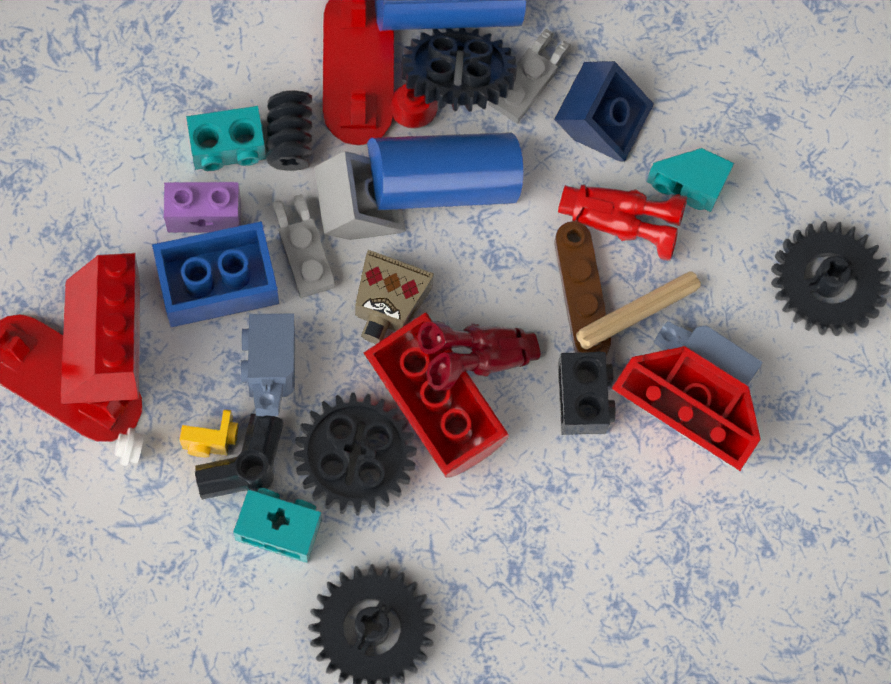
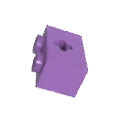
(201, 206)

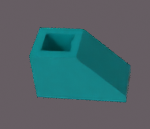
(692, 174)

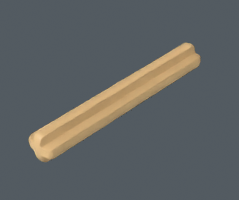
(638, 310)

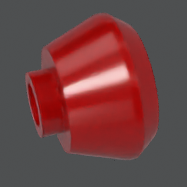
(412, 110)

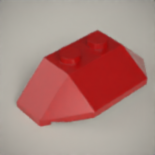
(694, 400)

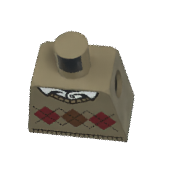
(389, 294)

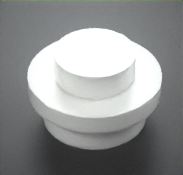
(129, 446)

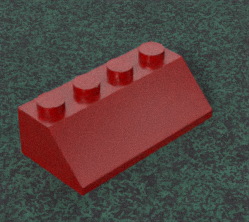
(102, 331)

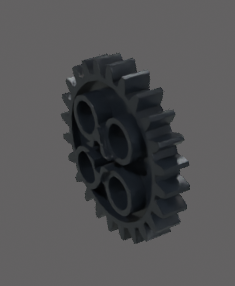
(486, 69)
(323, 447)

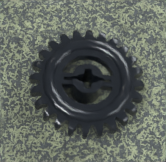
(847, 261)
(389, 594)

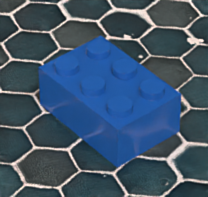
(215, 274)

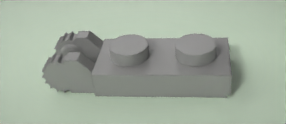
(532, 77)
(304, 250)

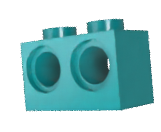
(225, 129)

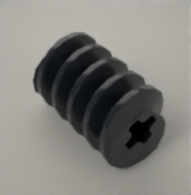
(288, 130)

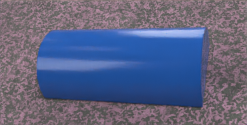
(448, 14)
(446, 170)

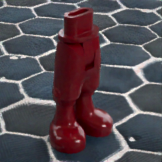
(491, 347)

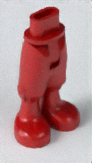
(616, 213)

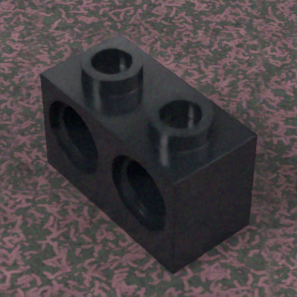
(575, 393)

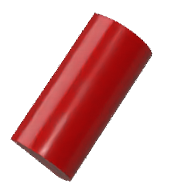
(451, 423)

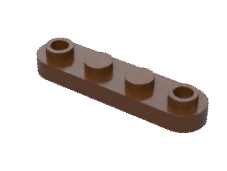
(580, 282)

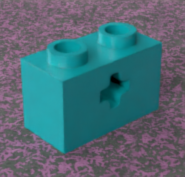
(256, 526)

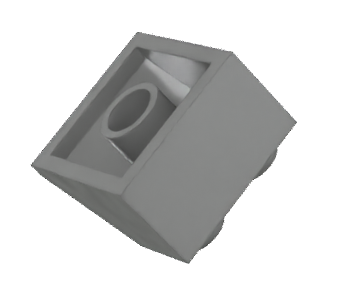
(350, 200)

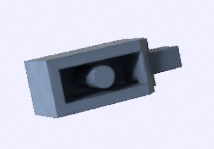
(711, 347)
(270, 360)

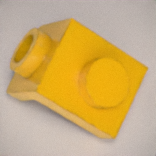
(203, 441)

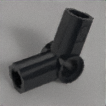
(230, 475)

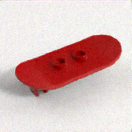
(356, 72)
(33, 372)

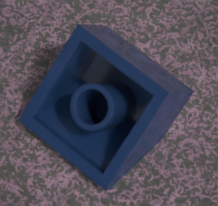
(604, 109)

